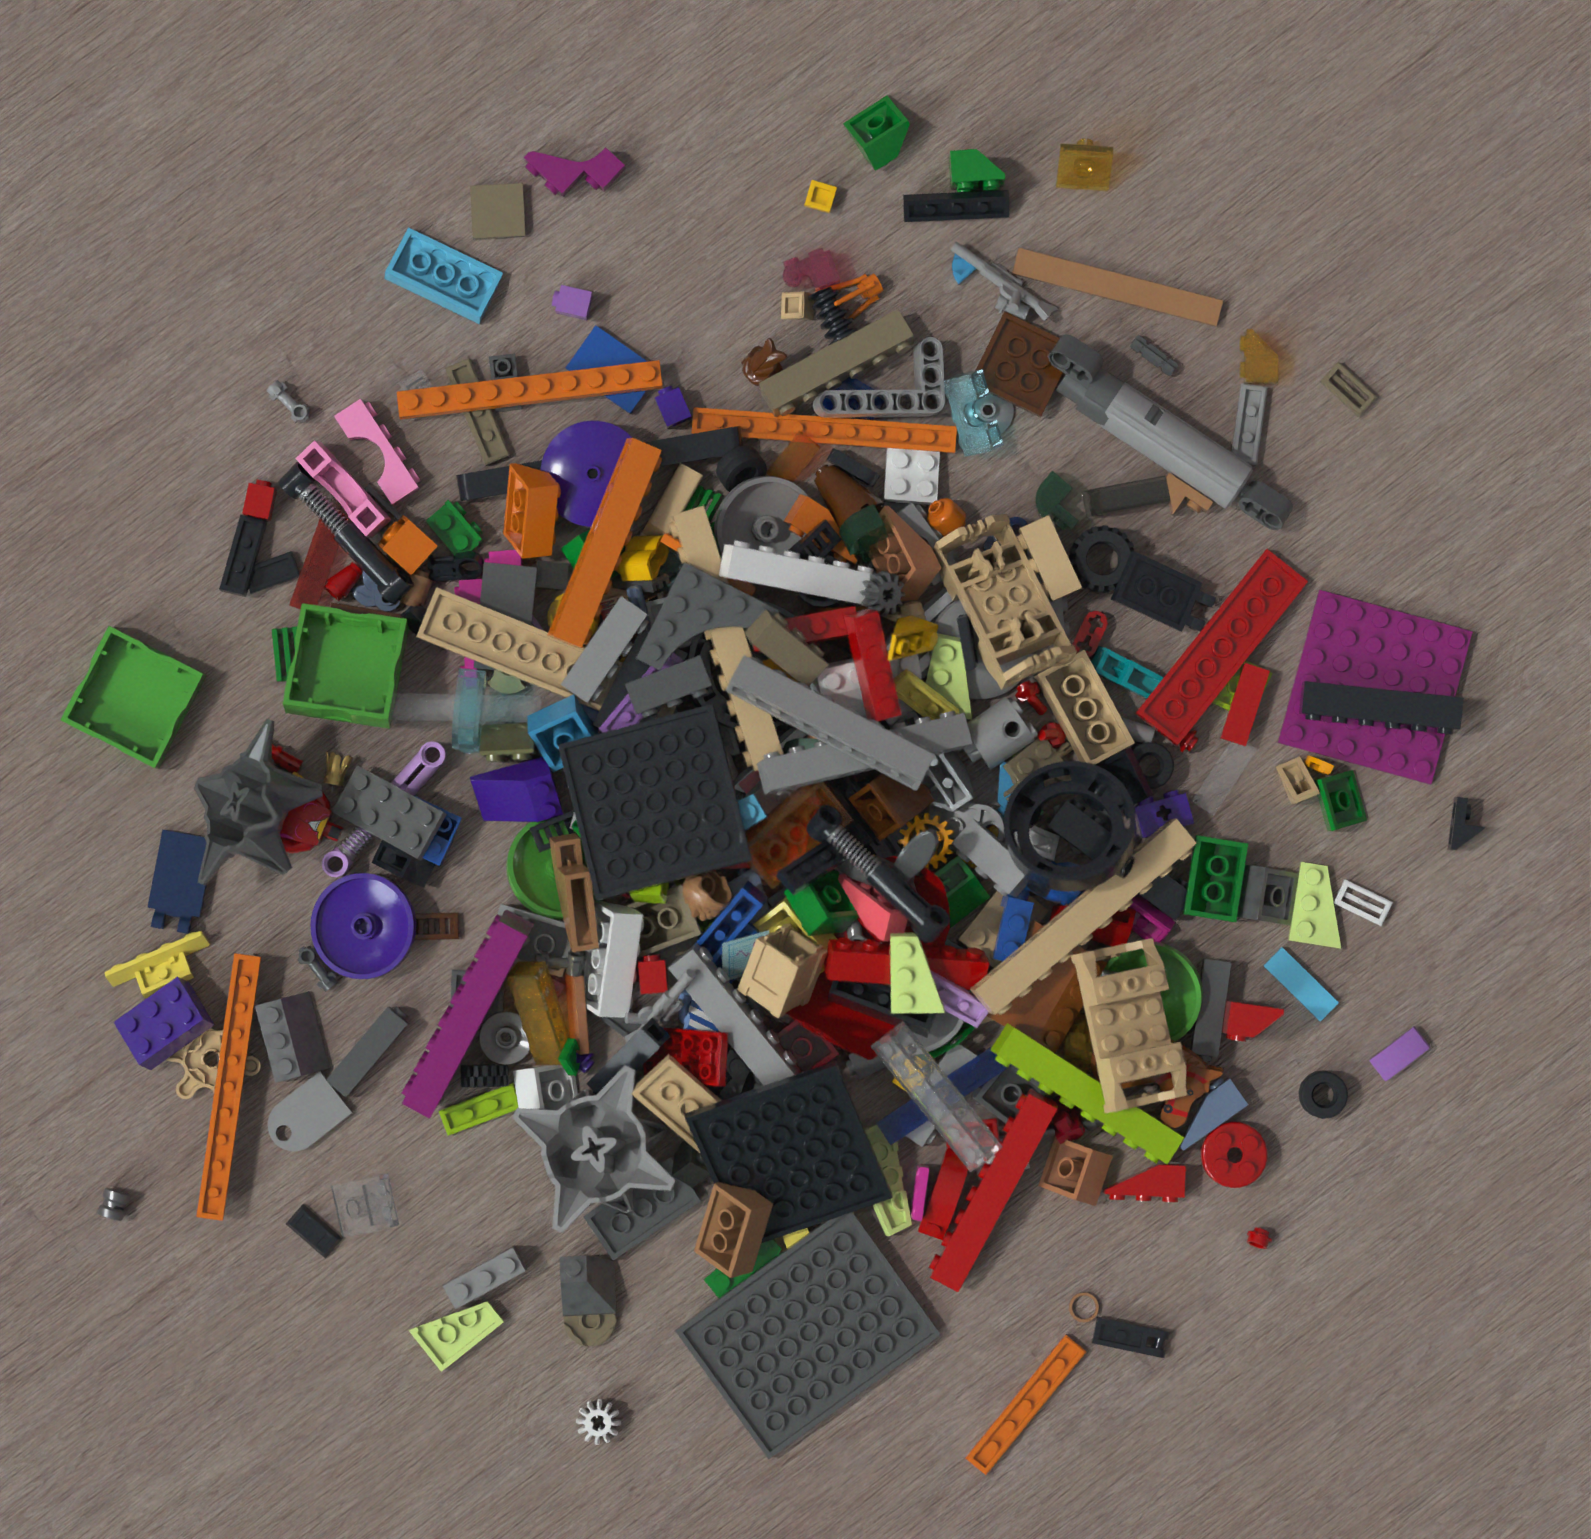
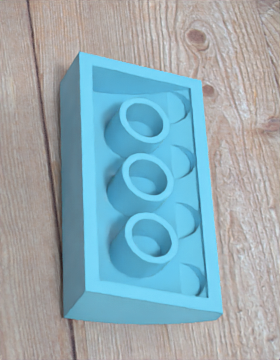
(443, 275)

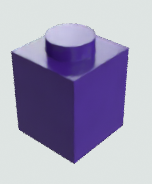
(672, 406)

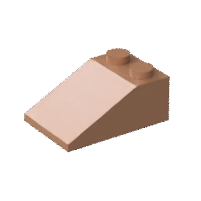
(905, 555)

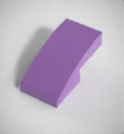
(1399, 1053)

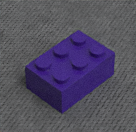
(164, 1023)

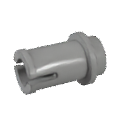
(1002, 305)

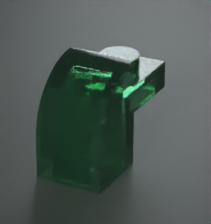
(1047, 501)
(862, 531)

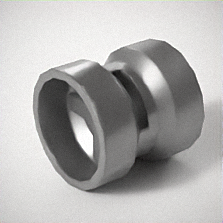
(113, 1204)

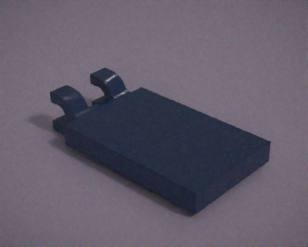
(175, 880)

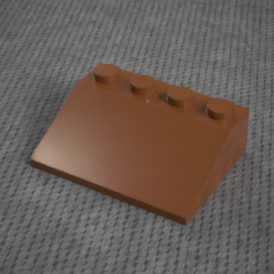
(1051, 1004)

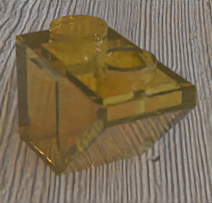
(1260, 361)
(1078, 1044)

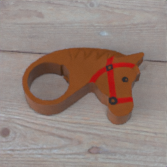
(1197, 1082)

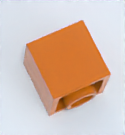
(406, 544)

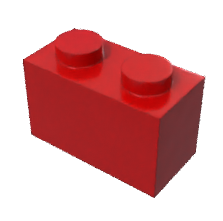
(653, 974)

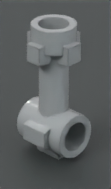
(299, 412)

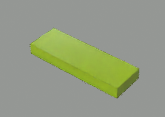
(479, 1109)

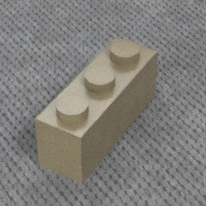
(787, 647)

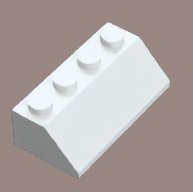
(611, 967)

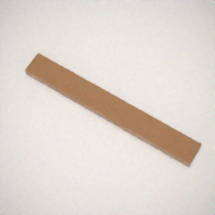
(1117, 287)

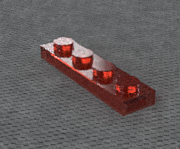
(316, 566)

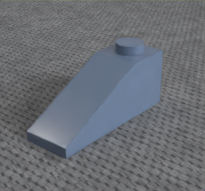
(1216, 1107)

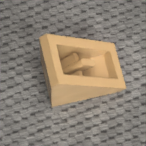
(1297, 780)

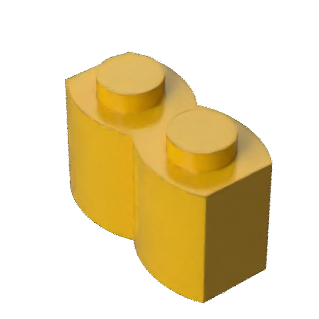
(643, 558)

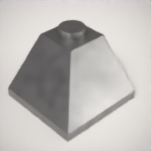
(587, 1286)

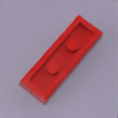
(1244, 704)

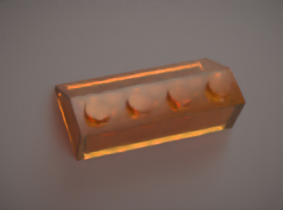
(784, 834)

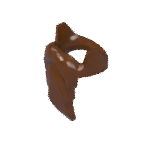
(762, 362)

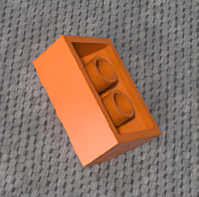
(531, 511)

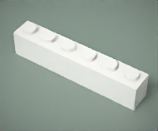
(794, 573)

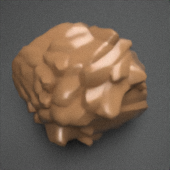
(706, 894)

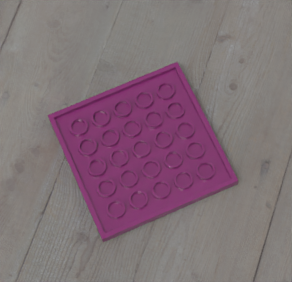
(1375, 649)

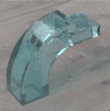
(468, 710)

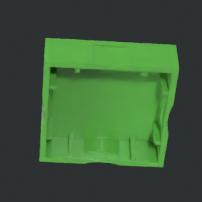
(346, 666)
(133, 697)

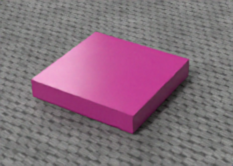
(919, 1192)

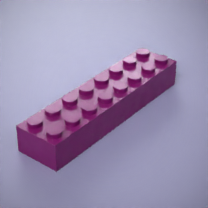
(463, 1019)

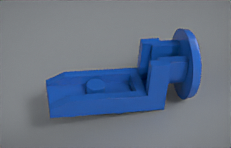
(1013, 924)

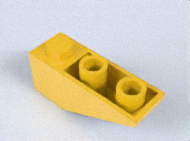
(912, 637)

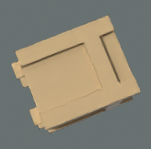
(782, 970)

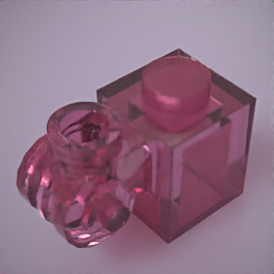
(817, 267)

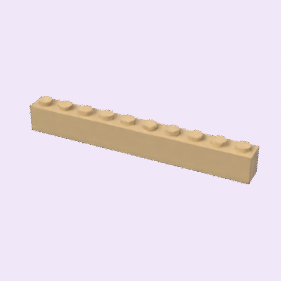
(729, 643)
(1081, 918)

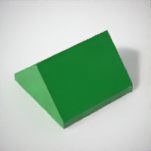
(1340, 800)

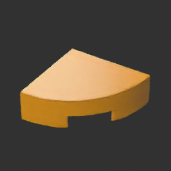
(1318, 765)

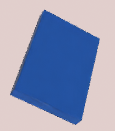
(602, 351)

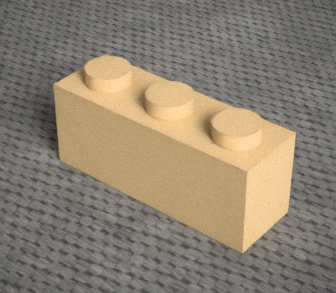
(1049, 558)

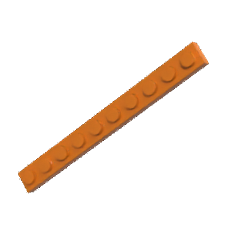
(529, 389)
(829, 430)
(228, 1086)

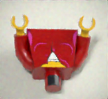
(308, 825)

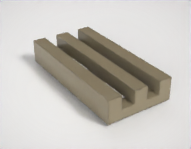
(1364, 404)

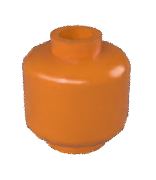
(946, 516)

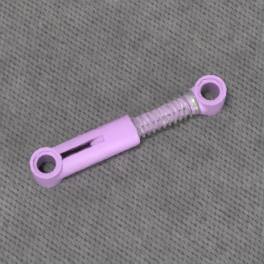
(348, 849)

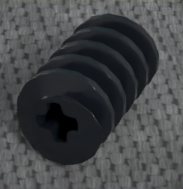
(832, 314)

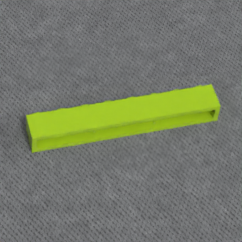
(1084, 1092)

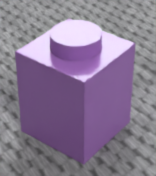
(572, 302)

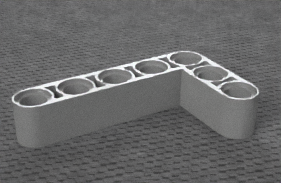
(892, 397)

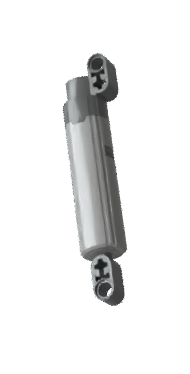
(1163, 435)

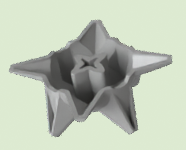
(580, 1130)

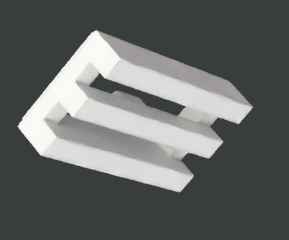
(1342, 893)

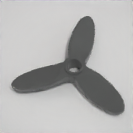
(908, 863)

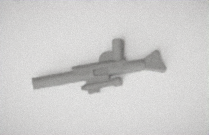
(1009, 285)
(663, 1008)

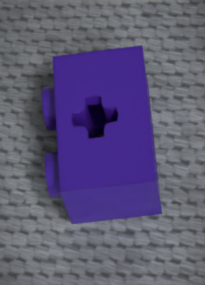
(1175, 802)

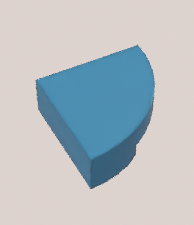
(961, 269)

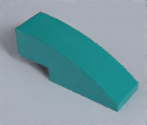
(1125, 672)

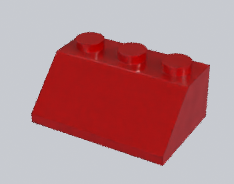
(1247, 1020)

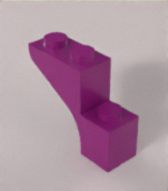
(564, 173)

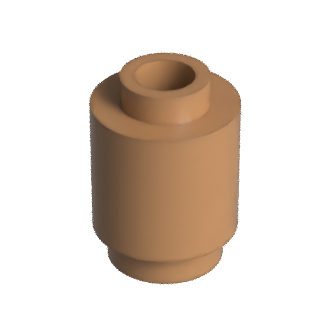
(420, 590)

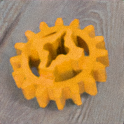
(920, 825)

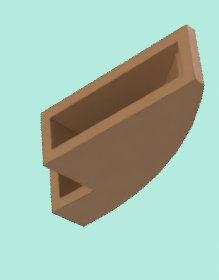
(574, 892)

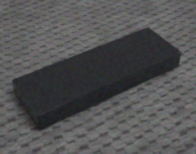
(243, 555)

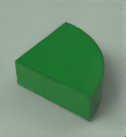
(568, 1057)

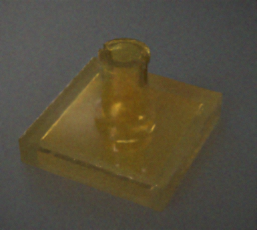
(1084, 166)

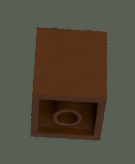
(889, 804)

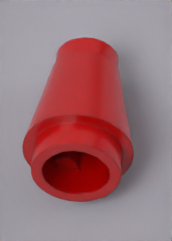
(343, 581)

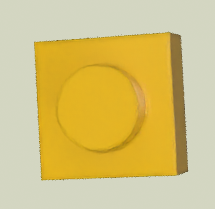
(820, 196)

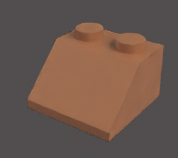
(1075, 1171)

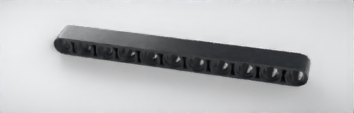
(674, 451)

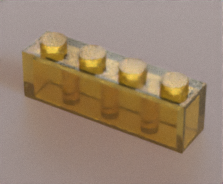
(538, 1010)

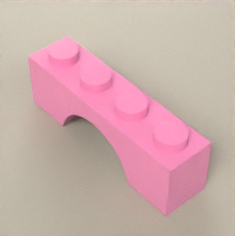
(396, 479)
(346, 490)

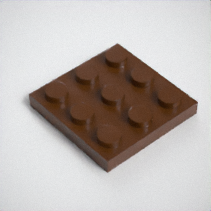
(1019, 364)

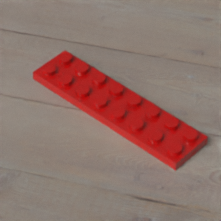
(1221, 647)

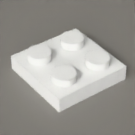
(911, 476)

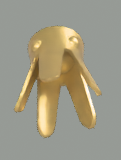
(335, 773)

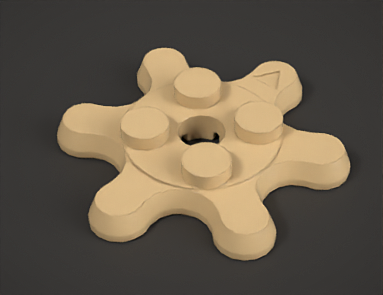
(197, 1071)

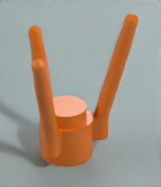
(868, 287)

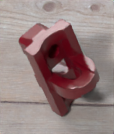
(1067, 1122)

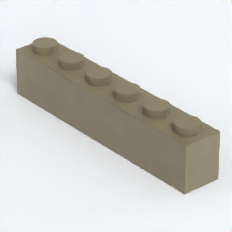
(836, 363)

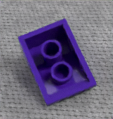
(518, 793)

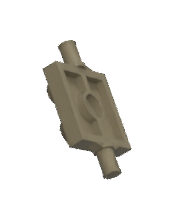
(1032, 757)

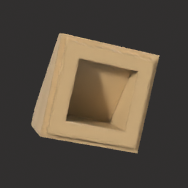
(796, 306)

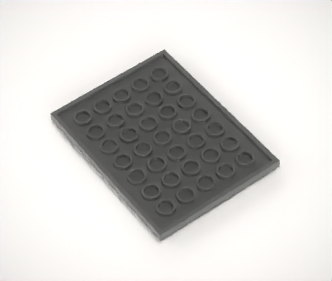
(807, 1332)

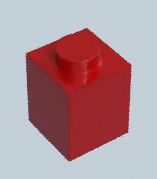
(260, 500)

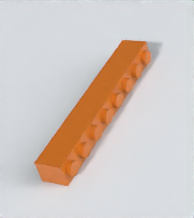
(604, 543)

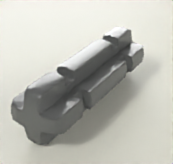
(1154, 355)

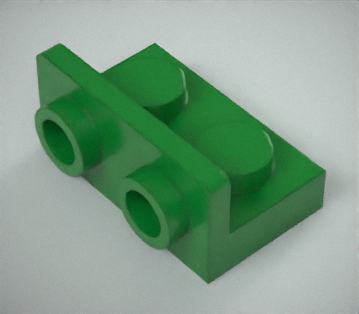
(454, 529)

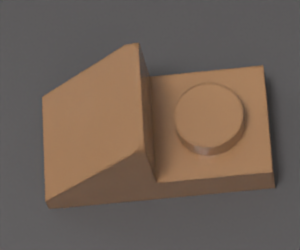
(1179, 490)

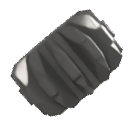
(883, 593)

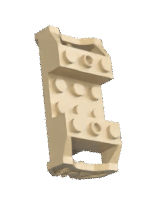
(1003, 602)
(1129, 1025)

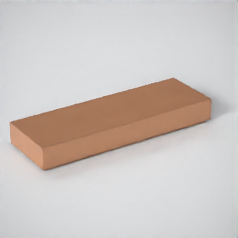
(577, 1012)

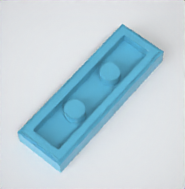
(1300, 984)

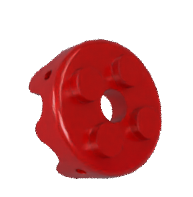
(1215, 1149)

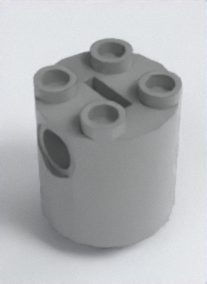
(989, 734)

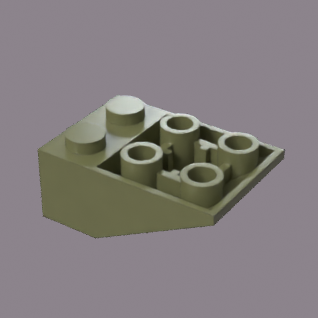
(506, 740)

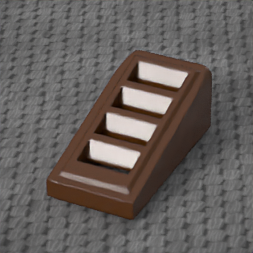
(454, 926)

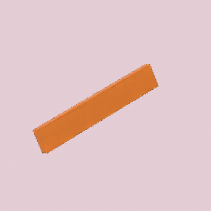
(1025, 1404)

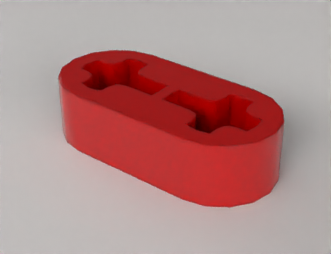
(1084, 631)

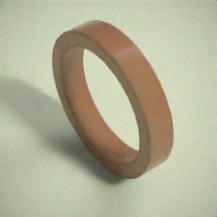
(1096, 1309)

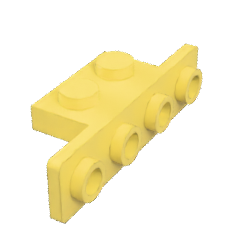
(160, 966)

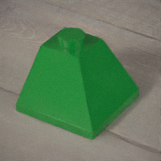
(879, 132)

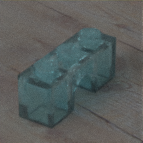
(974, 433)

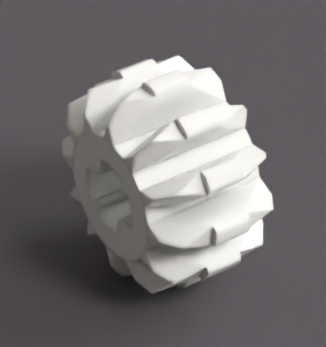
(589, 1422)

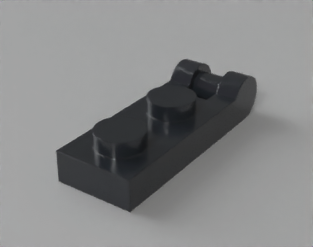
(1129, 1337)

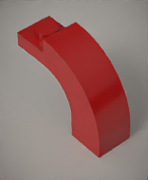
(944, 1196)

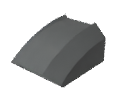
(1003, 1092)

